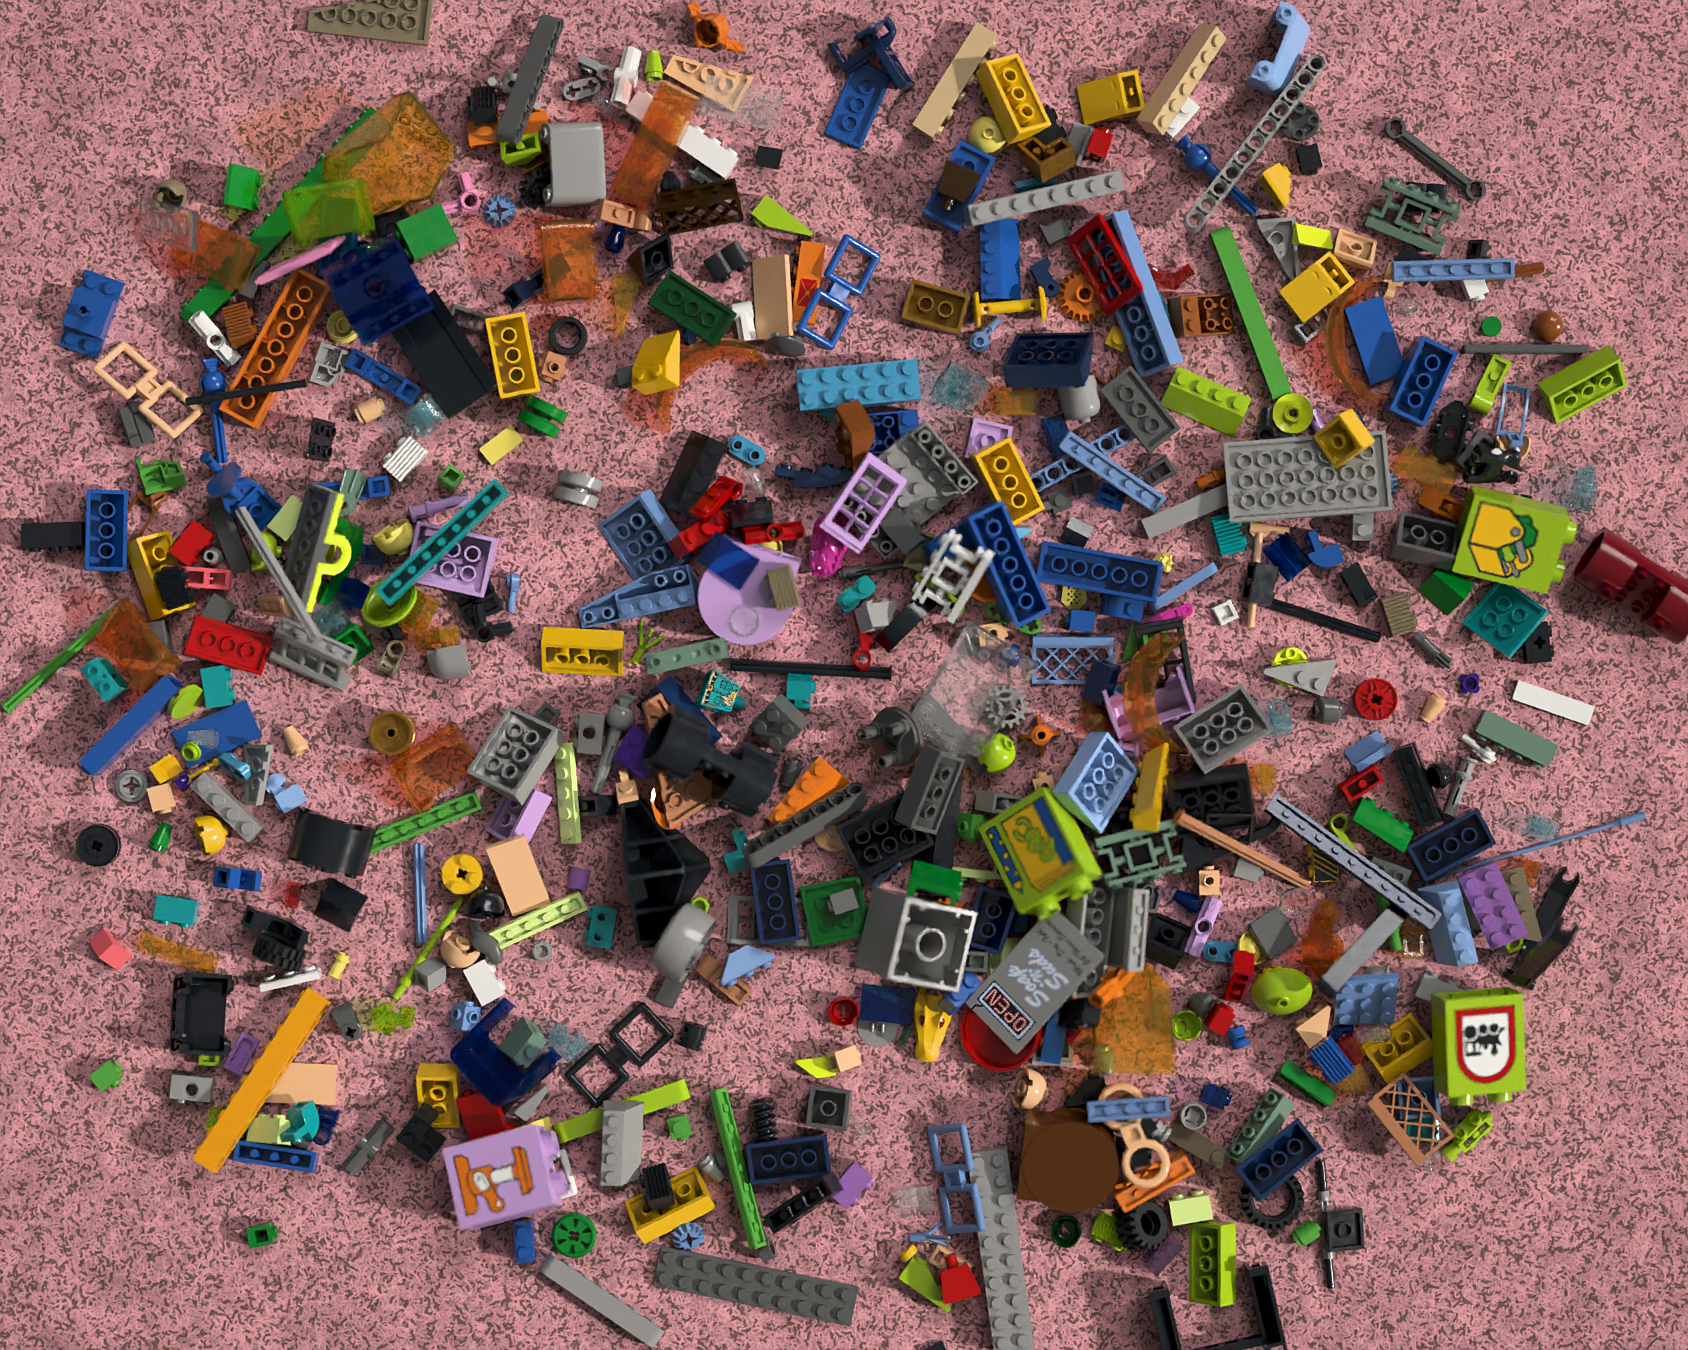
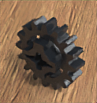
(530, 192)

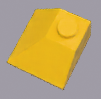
(1276, 184)

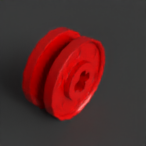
(1386, 703)

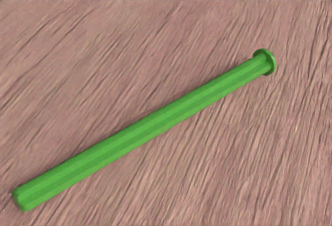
(56, 663)

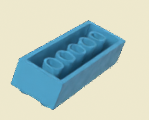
(870, 383)

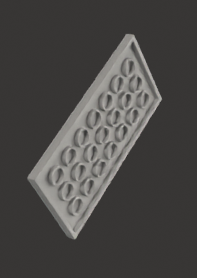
(1298, 480)

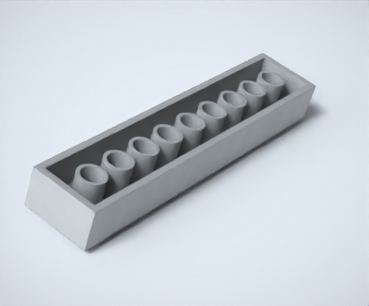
(1001, 1252)

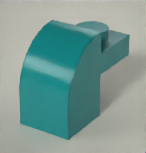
(735, 860)
(304, 1122)

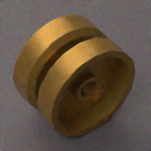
(404, 732)

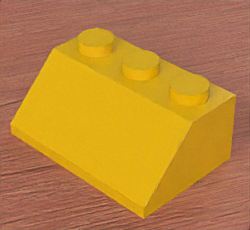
(1402, 1052)

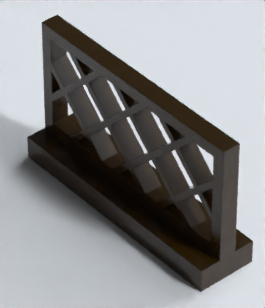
(698, 197)

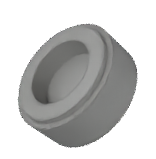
(542, 951)

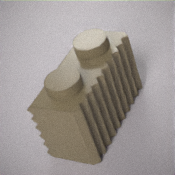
(783, 588)
(1398, 614)

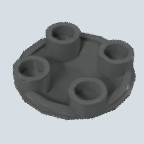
(1302, 124)
(785, 345)

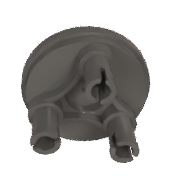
(894, 737)

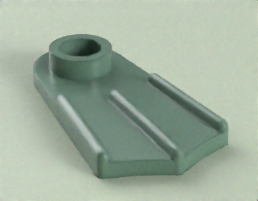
(351, 487)

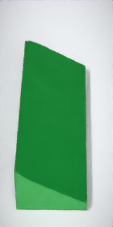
(1306, 1083)

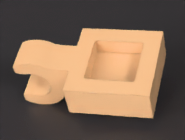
(1391, 286)
(626, 788)

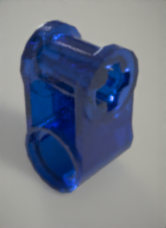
(326, 1124)

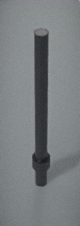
(207, 398)

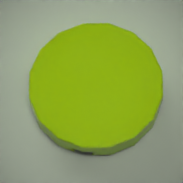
(186, 702)

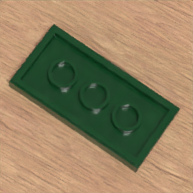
(692, 308)

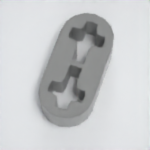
(580, 84)

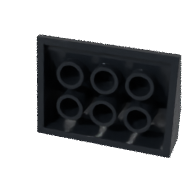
(1218, 791)
(878, 840)

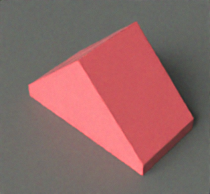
(109, 949)

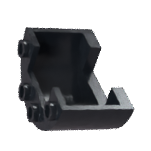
(330, 843)

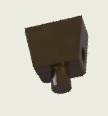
(956, 184)

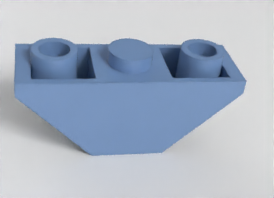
(742, 964)

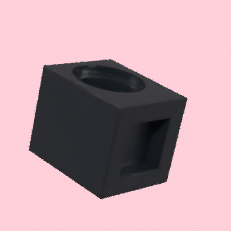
(1309, 159)

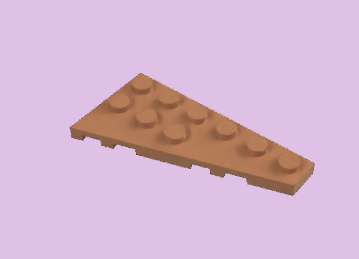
(684, 797)

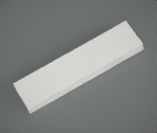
(1552, 702)

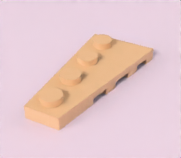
(694, 74)

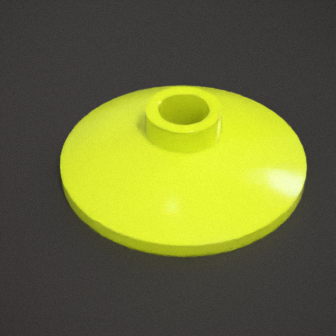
(1282, 416)

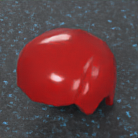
(835, 1011)

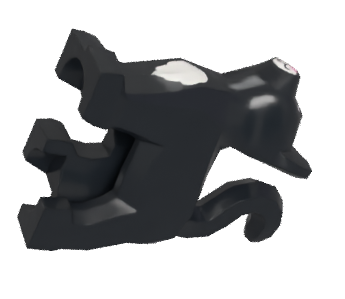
(1490, 465)

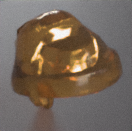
(1095, 717)

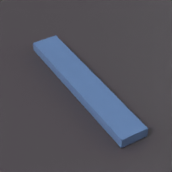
(1453, 270)
(1111, 471)

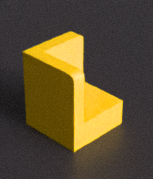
(166, 768)

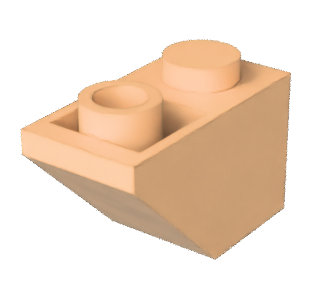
(1314, 1028)

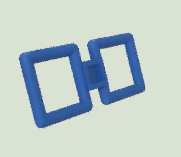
(838, 292)

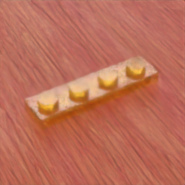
(178, 952)

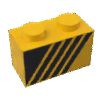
(1321, 867)

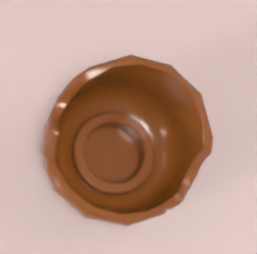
(1547, 325)

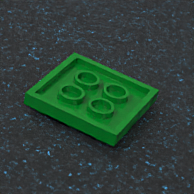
(824, 924)

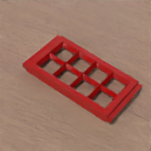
(1123, 296)

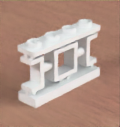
(966, 583)

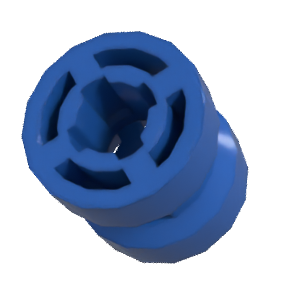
(1237, 1037)

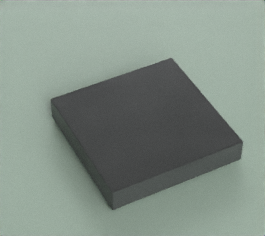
(1272, 933)

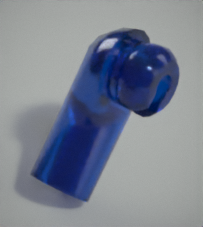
(1338, 1031)

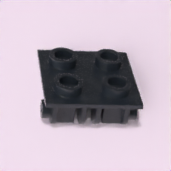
(321, 440)

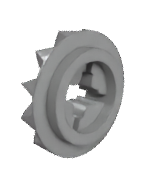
(126, 793)

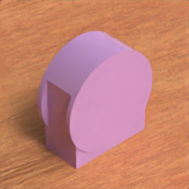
(720, 598)

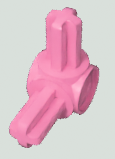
(467, 191)

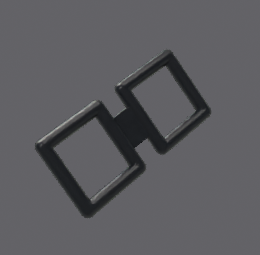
(619, 1054)

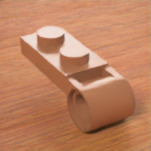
(624, 215)
(711, 970)

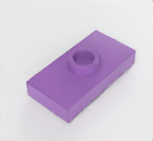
(241, 1053)

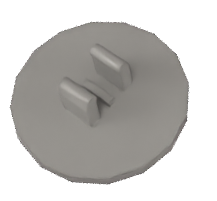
(876, 1033)

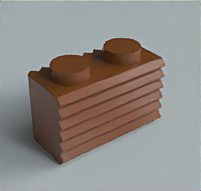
(240, 324)

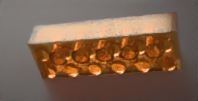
(655, 144)

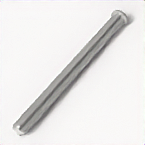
(279, 576)

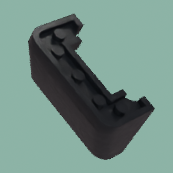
(199, 1014)

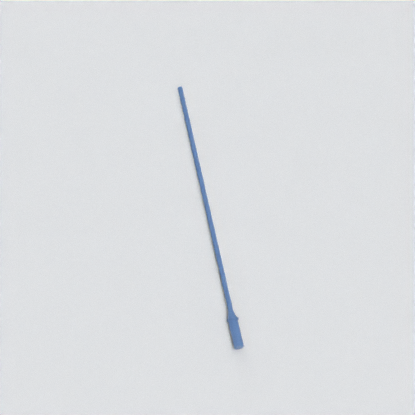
(1619, 822)

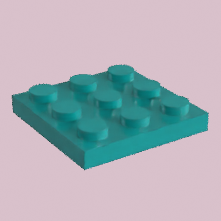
(1505, 618)

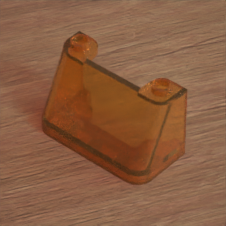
(219, 256)
(135, 646)
(433, 766)

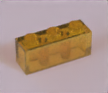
(1426, 468)

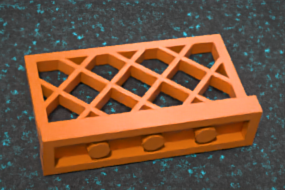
(1131, 1196)

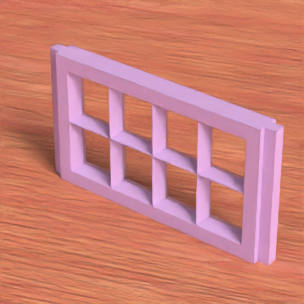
(842, 534)

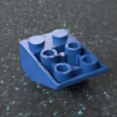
(890, 427)

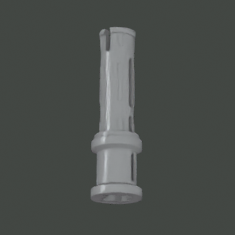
(1466, 776)

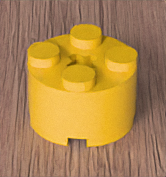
(459, 884)

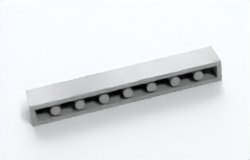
(1043, 198)

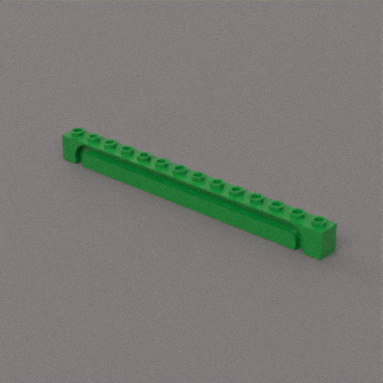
(268, 236)

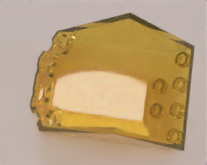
(394, 151)
(1135, 1029)

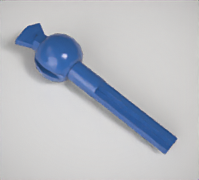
(1198, 158)
(215, 382)

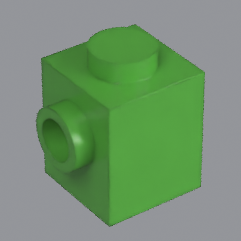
(107, 1075)
(679, 1126)

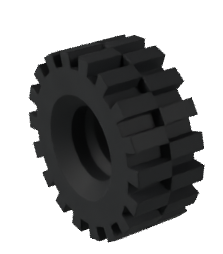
(278, 952)

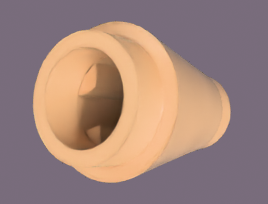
(1432, 707)
(295, 742)

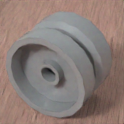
(578, 489)

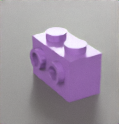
(853, 1181)

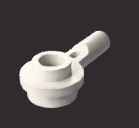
(1485, 754)

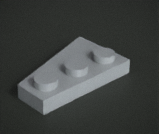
(258, 758)

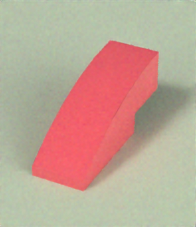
(209, 578)

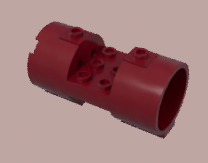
(1622, 574)

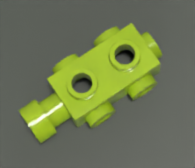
(1466, 1131)

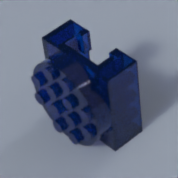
(394, 301)

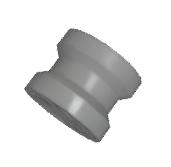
(1161, 1133)

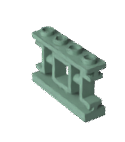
(1405, 229)
(1135, 839)

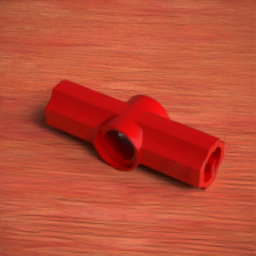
(783, 532)

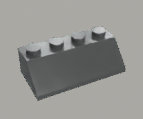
(929, 789)

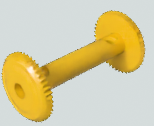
(1009, 306)

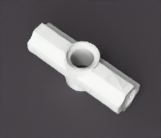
(625, 77)
(207, 329)

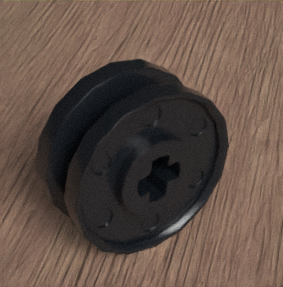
(86, 845)

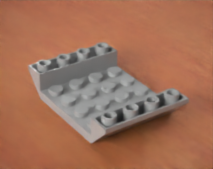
(932, 481)

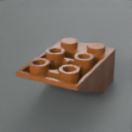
(1201, 315)
(853, 433)

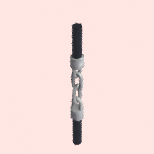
(1323, 1196)

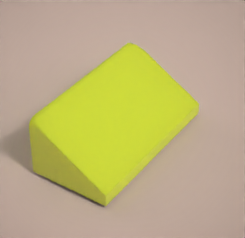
(1312, 237)

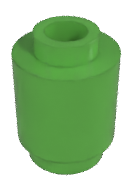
(1306, 1233)

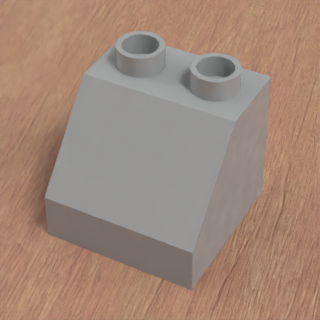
(915, 939)

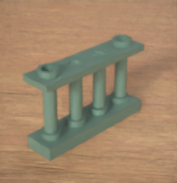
(686, 656)

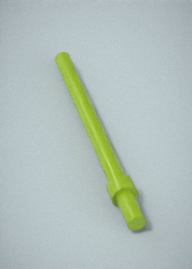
(406, 980)

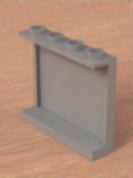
(1129, 929)

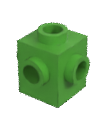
(968, 825)

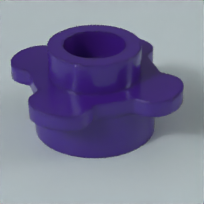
(1474, 687)

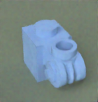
(286, 798)

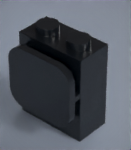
(1138, 854)

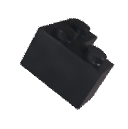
(419, 1134)

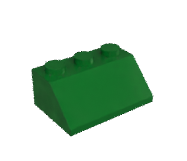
(1381, 824)

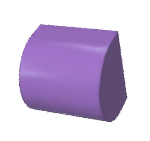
(578, 878)

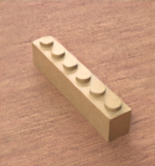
(1181, 79)
(954, 81)

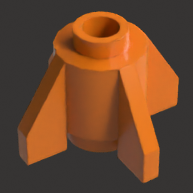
(1034, 732)

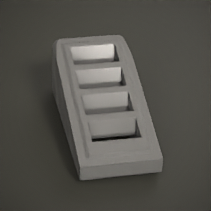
(527, 1108)

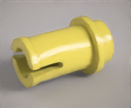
(339, 965)

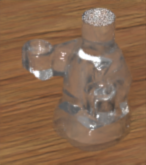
(1427, 1165)

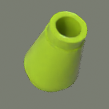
(653, 67)

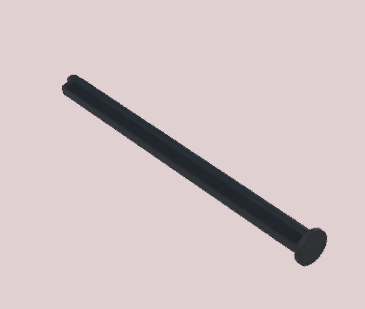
(809, 668)

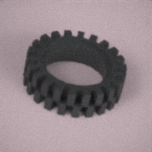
(1277, 1221)

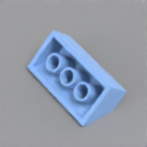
(1451, 933)

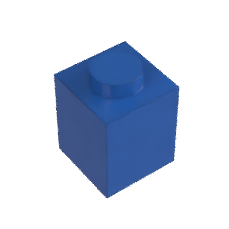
(1080, 620)

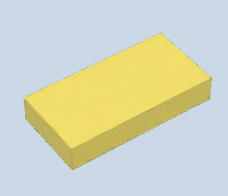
(501, 444)

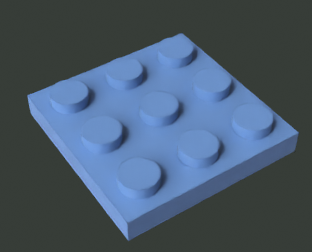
(1366, 1000)

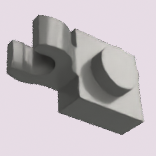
(1058, 501)

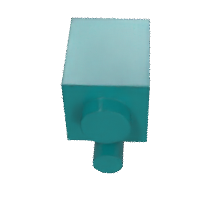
(799, 689)

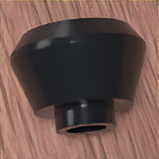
(1439, 775)

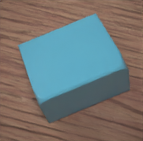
(1022, 530)

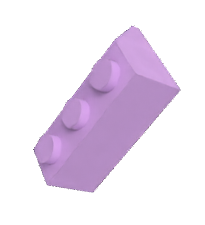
(515, 819)

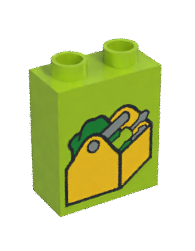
(1512, 539)

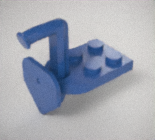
(251, 495)

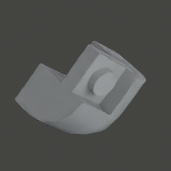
(449, 662)

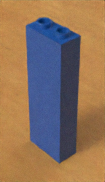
(130, 726)

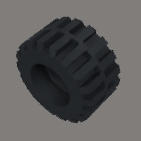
(1143, 1237)

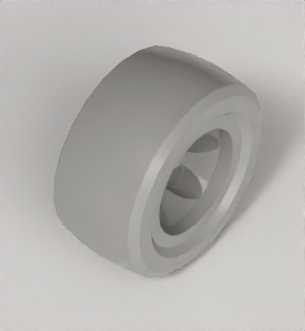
(682, 942)

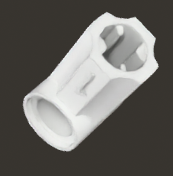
(744, 321)

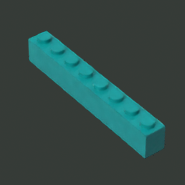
(442, 542)

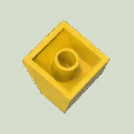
(1343, 438)

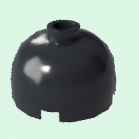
(484, 904)

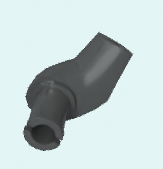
(485, 943)

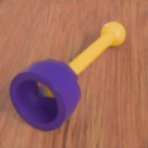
(184, 781)

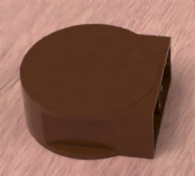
(1067, 1160)

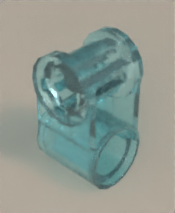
(1281, 721)

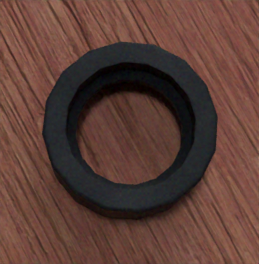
(573, 350)

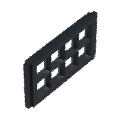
(1159, 627)

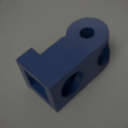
(1043, 278)

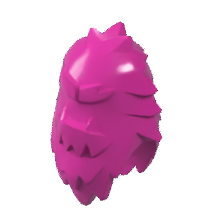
(826, 550)

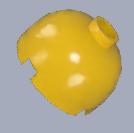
(210, 834)

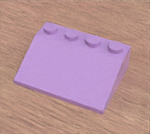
(464, 567)

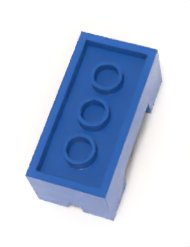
(971, 159)

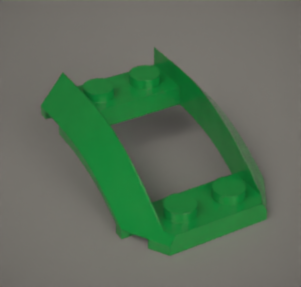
(354, 534)

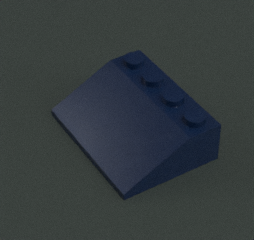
(1049, 360)

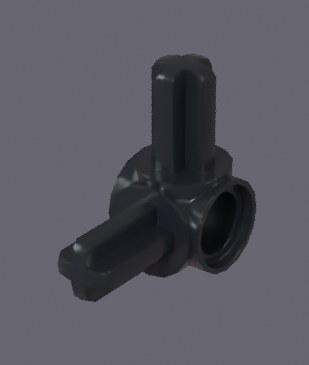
(1266, 426)
(481, 622)

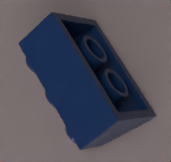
(993, 919)

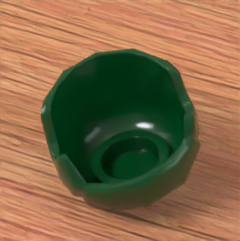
(1063, 1239)

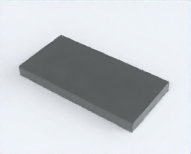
(1139, 409)

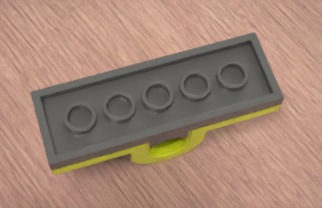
(316, 544)

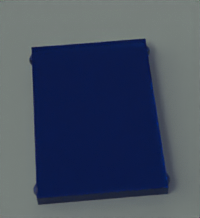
(727, 560)
(886, 1004)

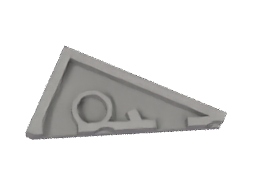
(1279, 235)

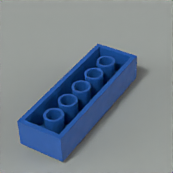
(1009, 569)
(1099, 572)

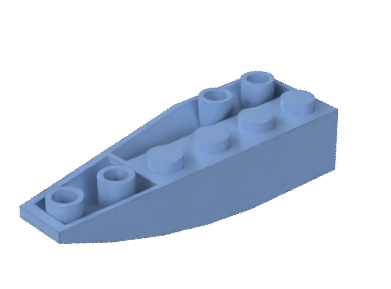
(645, 596)

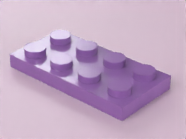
(1493, 905)

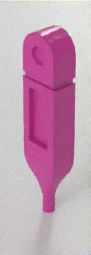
(1182, 610)

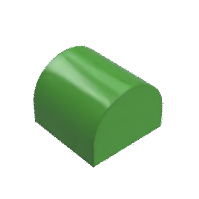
(451, 478)

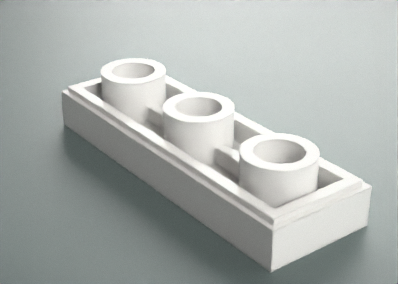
(290, 978)

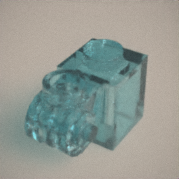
(1585, 489)
(571, 1047)

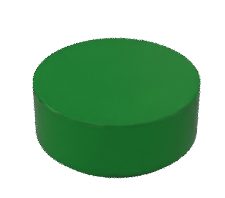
(1491, 326)

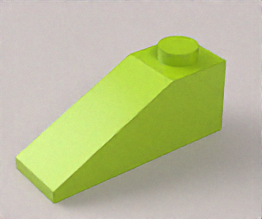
(777, 218)
(920, 1278)

